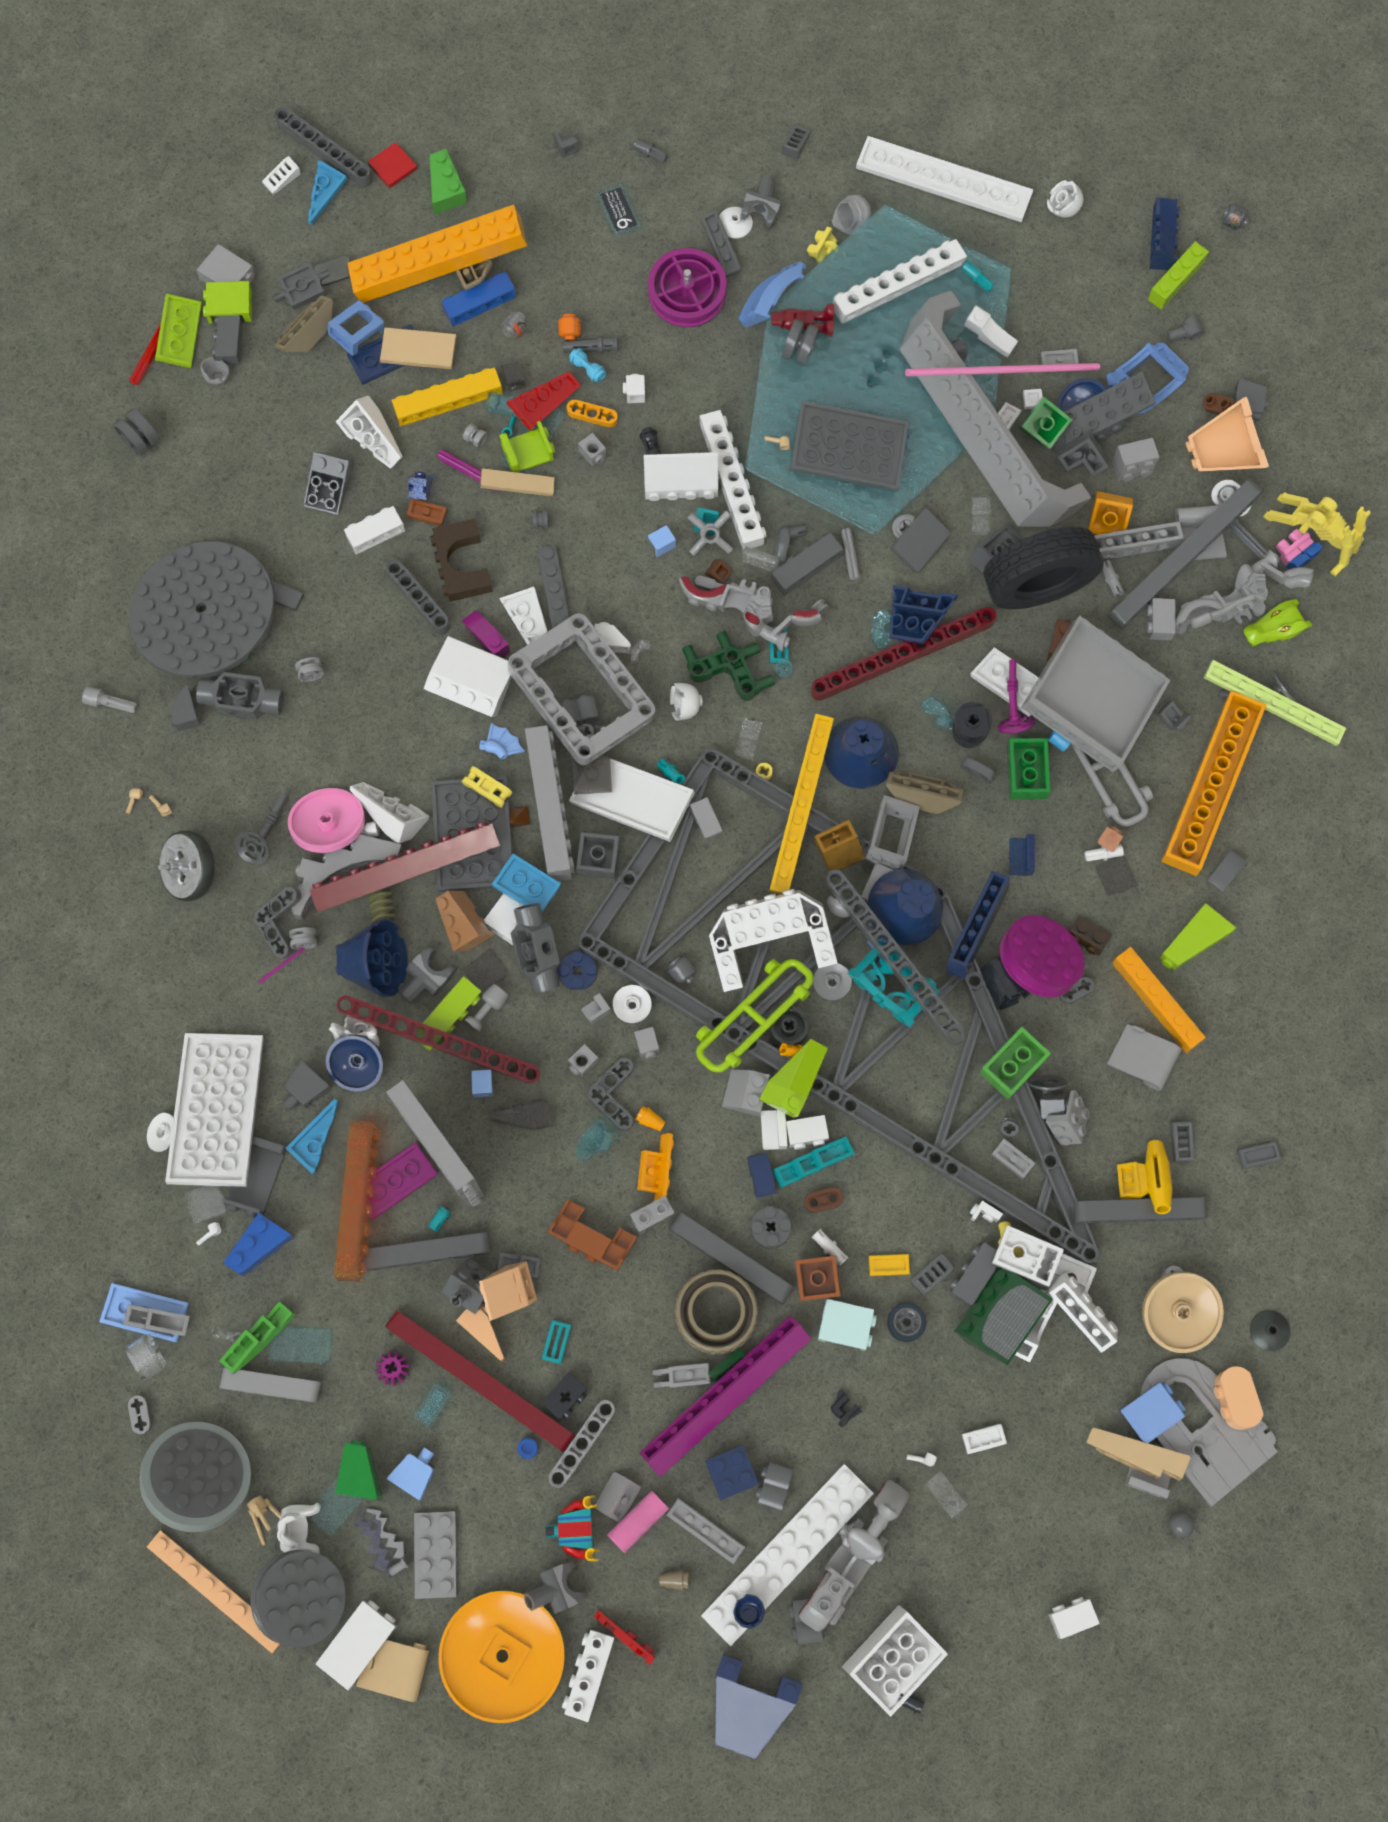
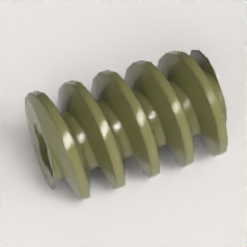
(379, 905)

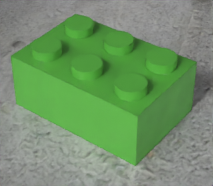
(1015, 1063)

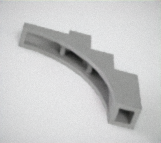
(364, 851)

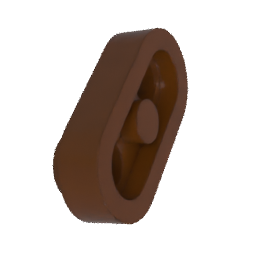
(1215, 403)
(823, 1200)

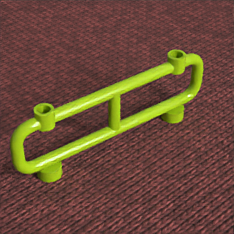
(774, 970)

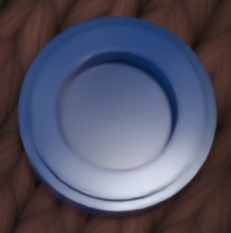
(527, 1448)

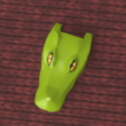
(1278, 624)

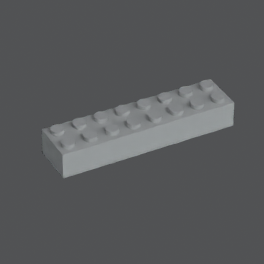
(548, 799)

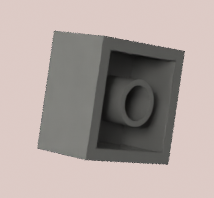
(597, 855)

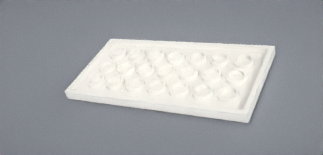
(215, 1110)

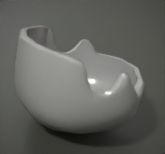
(214, 371)
(836, 908)

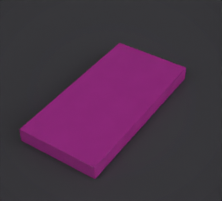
(400, 1178)

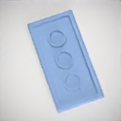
(121, 1296)

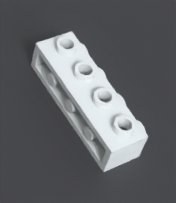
(1083, 1312)
(589, 1675)

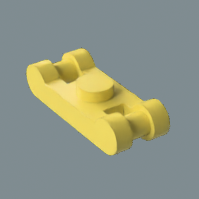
(487, 786)

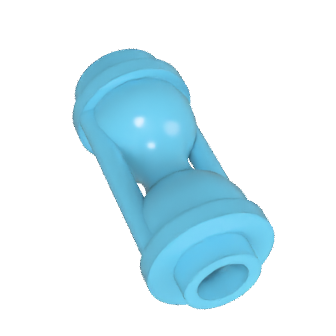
(594, 371)

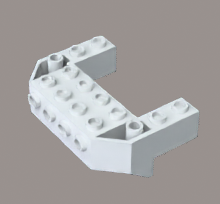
(766, 921)

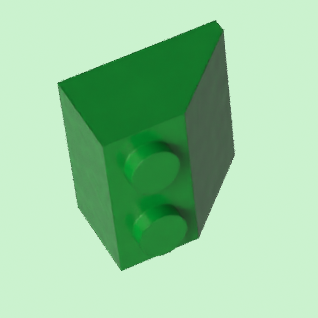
(1045, 423)

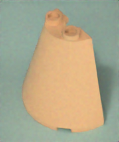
(1227, 442)

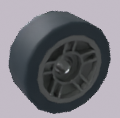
(917, 1322)

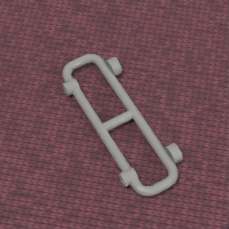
(1141, 794)

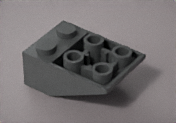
(328, 482)

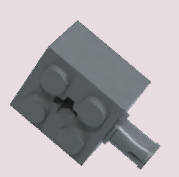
(465, 1287)

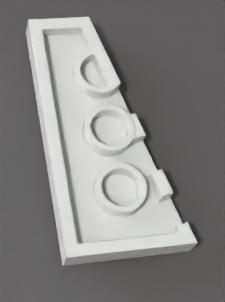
(526, 613)

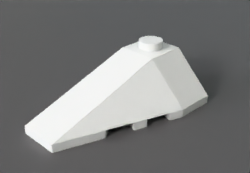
(366, 425)
(394, 818)

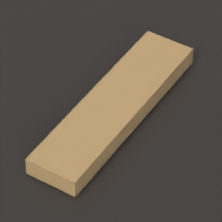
(517, 482)

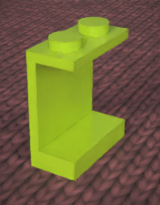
(228, 300)
(527, 449)

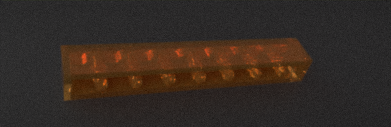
(356, 1201)

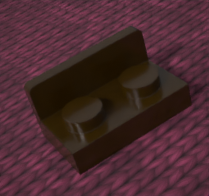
(1089, 935)

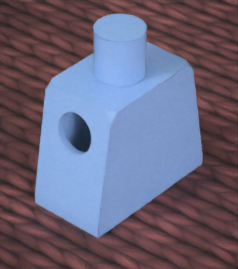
(414, 1474)

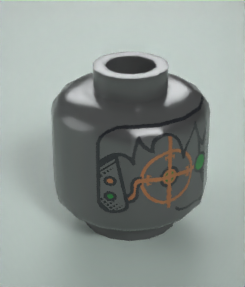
(1235, 216)

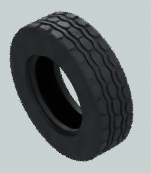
(1043, 568)

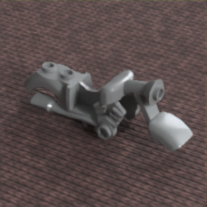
(1248, 594)

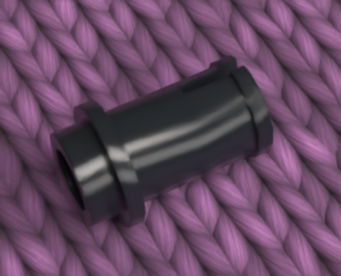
(913, 1704)

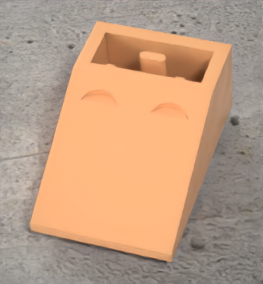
(507, 1290)

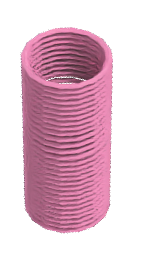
(638, 1521)

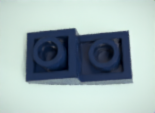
(761, 1174)

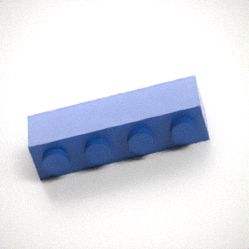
(478, 299)

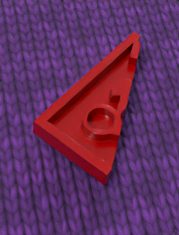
(627, 1638)

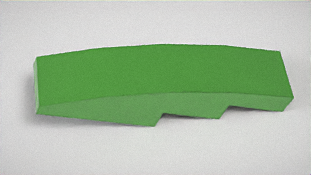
(255, 1340)

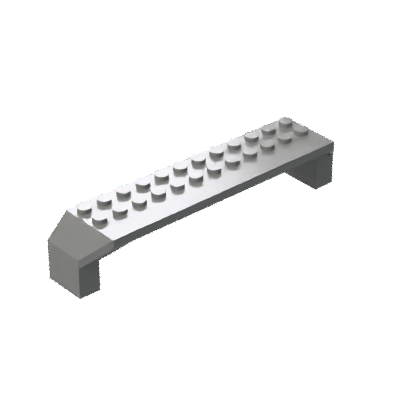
(980, 427)

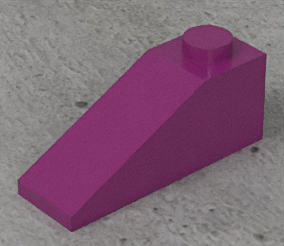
(486, 634)

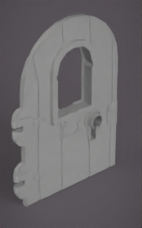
(1228, 1451)

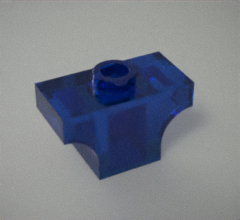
(419, 485)

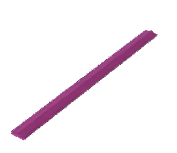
(281, 965)

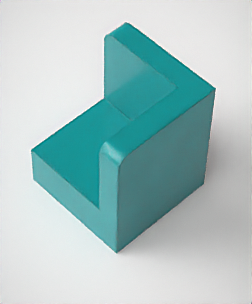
(706, 516)

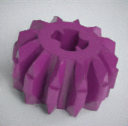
(390, 1361)

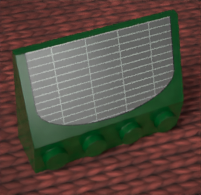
(1003, 1315)

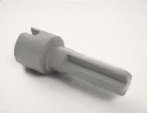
(96, 698)

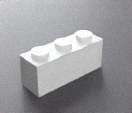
(374, 529)

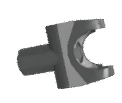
(762, 201)
(425, 977)
(554, 1590)

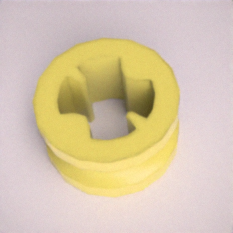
(765, 766)

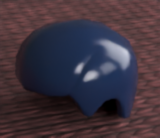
(749, 1611)

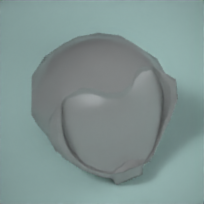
(851, 214)

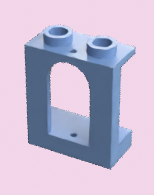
(351, 342)

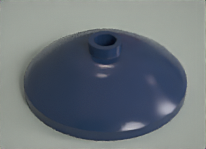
(1079, 392)
(349, 1072)

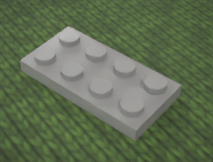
(435, 1555)

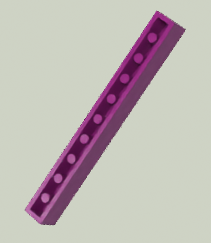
(725, 1396)

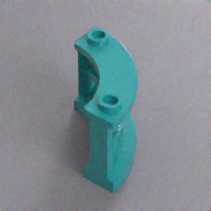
(865, 981)

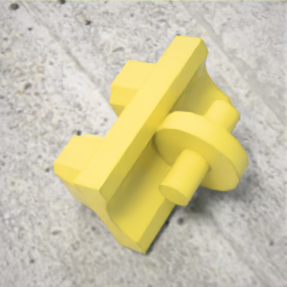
(825, 245)

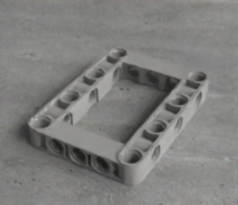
(609, 667)

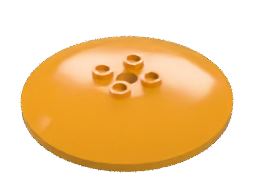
(470, 1664)

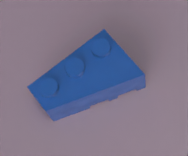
(256, 1245)

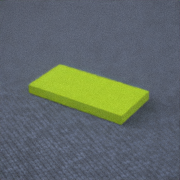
(178, 330)

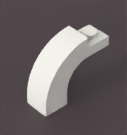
(1031, 1343)

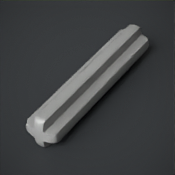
(850, 554)

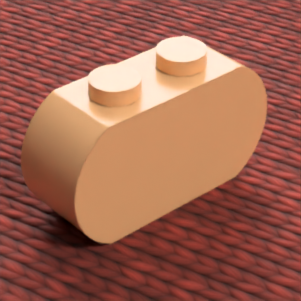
(1238, 1398)

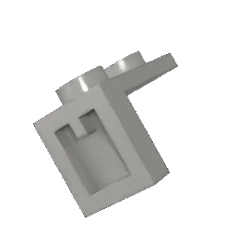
(651, 1214)

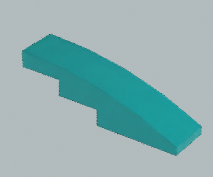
(813, 1162)

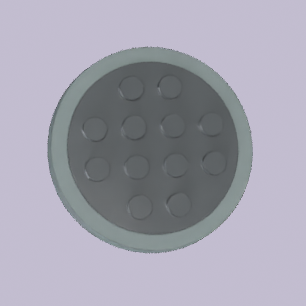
(195, 1477)

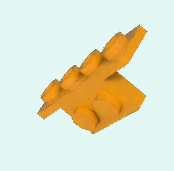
(655, 1168)

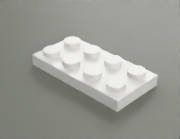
(994, 673)

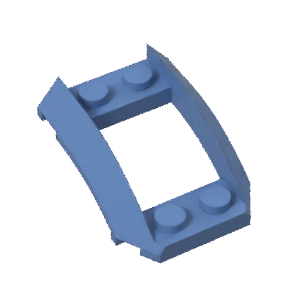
(768, 293)
(1165, 358)

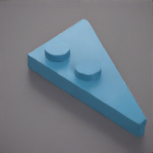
(327, 184)
(311, 1141)

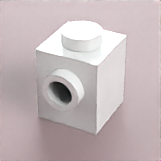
(634, 388)

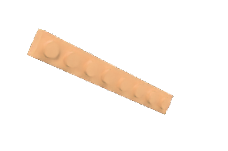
(209, 1586)

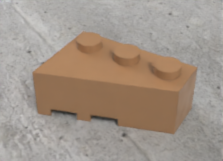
(461, 921)

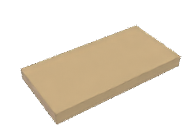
(418, 348)

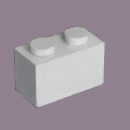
(807, 1131)
(1073, 1618)

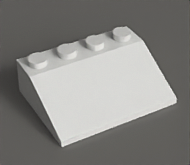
(681, 476)
(469, 677)
(894, 1660)

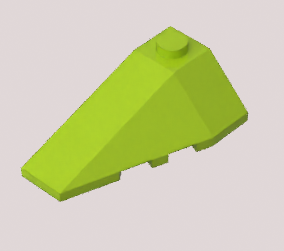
(793, 1082)

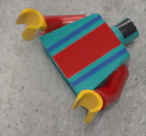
(575, 1529)

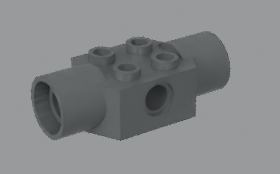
(240, 696)
(535, 948)

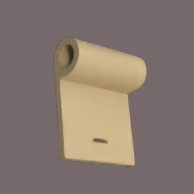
(396, 1670)

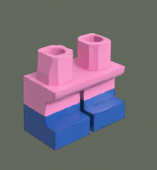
(1301, 550)

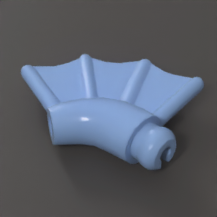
(501, 742)

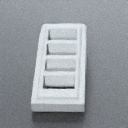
(282, 167)

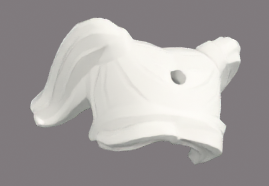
(354, 1026)
(294, 1527)

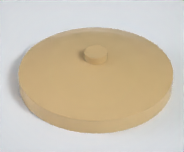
(1182, 1312)

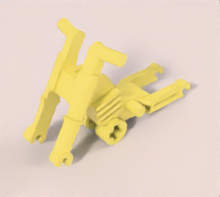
(1325, 523)

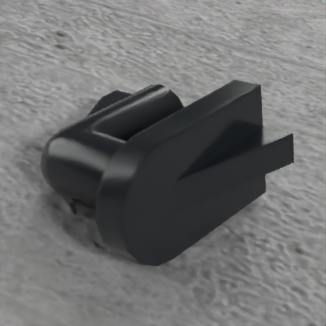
(836, 1409)

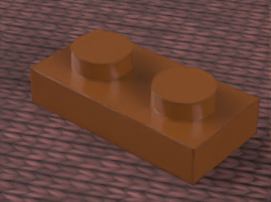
(426, 512)

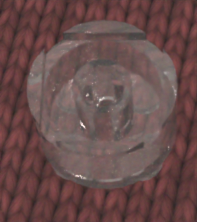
(144, 1357)

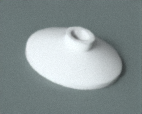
(738, 228)
(628, 995)
(160, 1132)

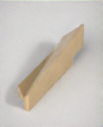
(1139, 1455)

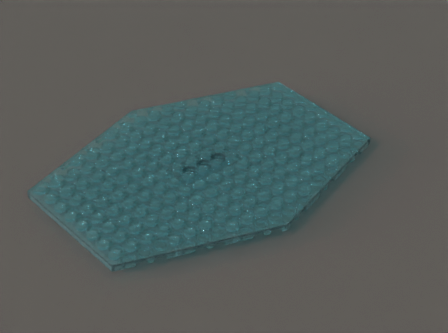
(847, 362)

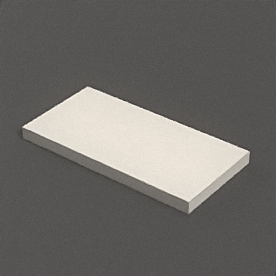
(639, 801)

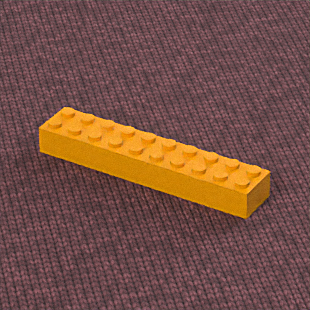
(437, 254)
(1213, 783)

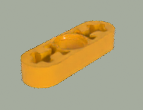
(595, 420)

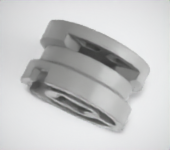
(309, 669)
(303, 938)

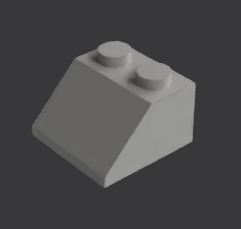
(744, 1091)

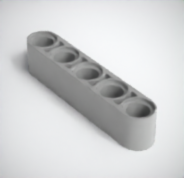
(270, 1385)
(577, 1453)

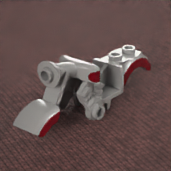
(753, 603)
(853, 1559)

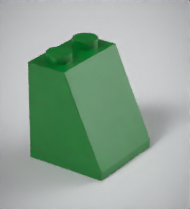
(358, 1472)

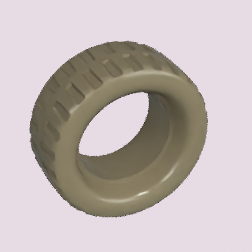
(707, 1342)

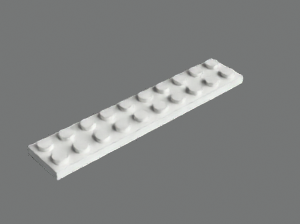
(944, 179)
(790, 1550)

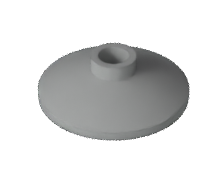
(832, 972)

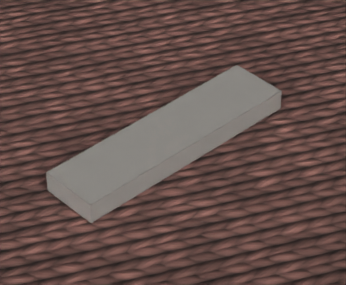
(705, 1531)

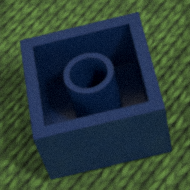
(731, 1472)

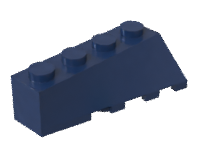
(1163, 234)

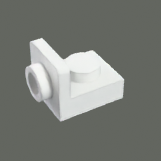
(989, 1213)

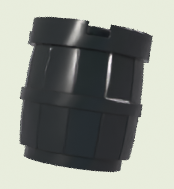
(964, 732)
(1001, 986)

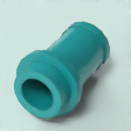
(439, 1218)

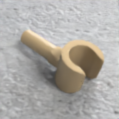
(784, 441)
(134, 794)
(163, 809)

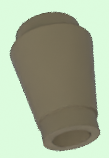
(675, 1580)

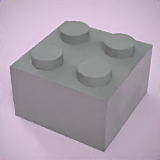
(1135, 459)

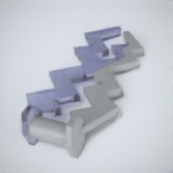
(380, 1563)

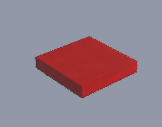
(392, 165)

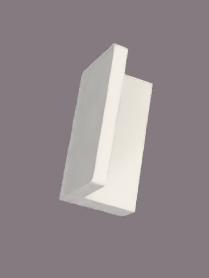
(773, 1130)

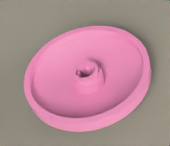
(326, 820)

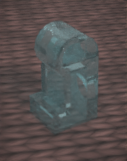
(497, 404)

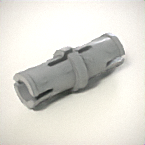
(1112, 579)

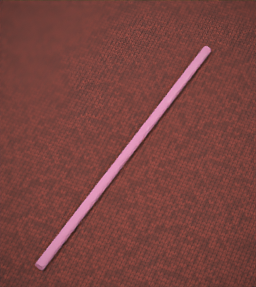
(1002, 369)

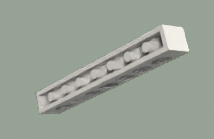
(847, 311)
(716, 422)

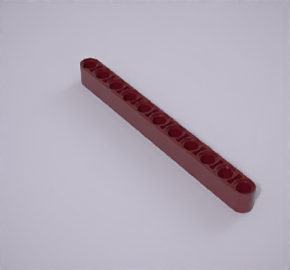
(898, 660)
(430, 1032)
(480, 1381)

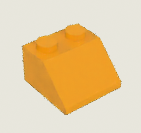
(1110, 513)

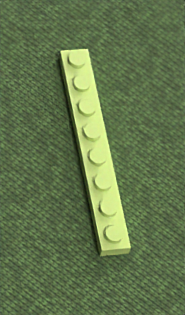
(1275, 703)

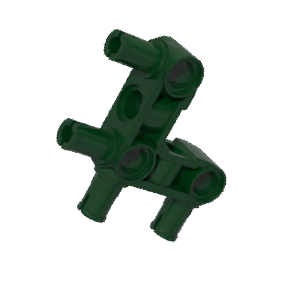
(719, 663)

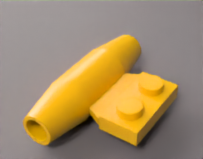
(1151, 1178)

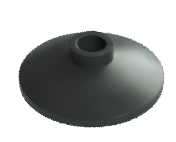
(1260, 1331)

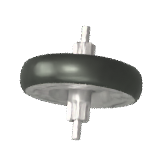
(196, 865)

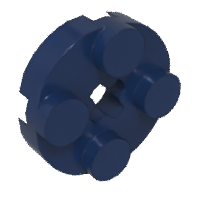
(577, 982)

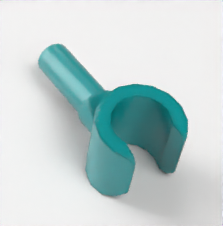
(509, 428)

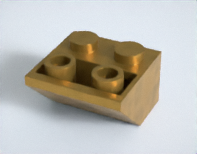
(839, 846)

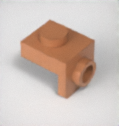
(1110, 838)

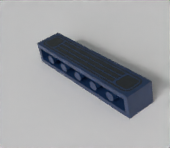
(978, 925)

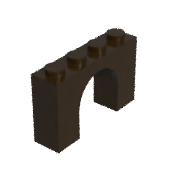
(459, 584)

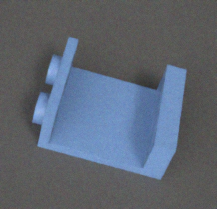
(1154, 1412)

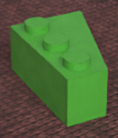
(445, 183)

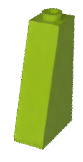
(1199, 935)

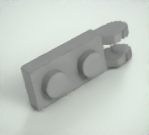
(684, 1376)

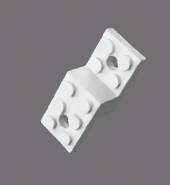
(1040, 1261)

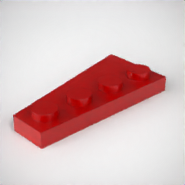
(542, 400)

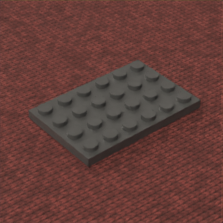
(849, 446)
(460, 808)

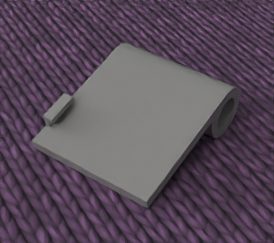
(1190, 519)
(1144, 1056)

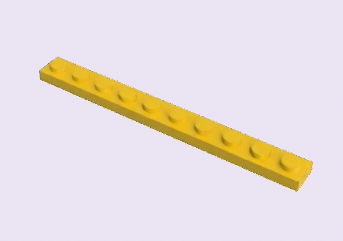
(801, 804)

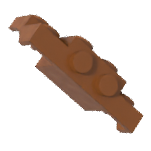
(588, 1241)

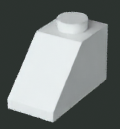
(613, 638)

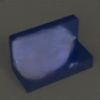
(1022, 855)

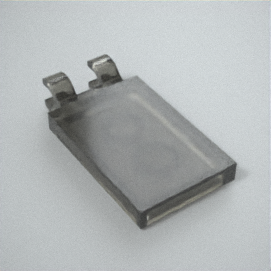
(594, 776)

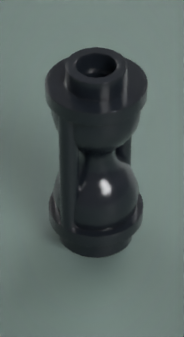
(650, 442)

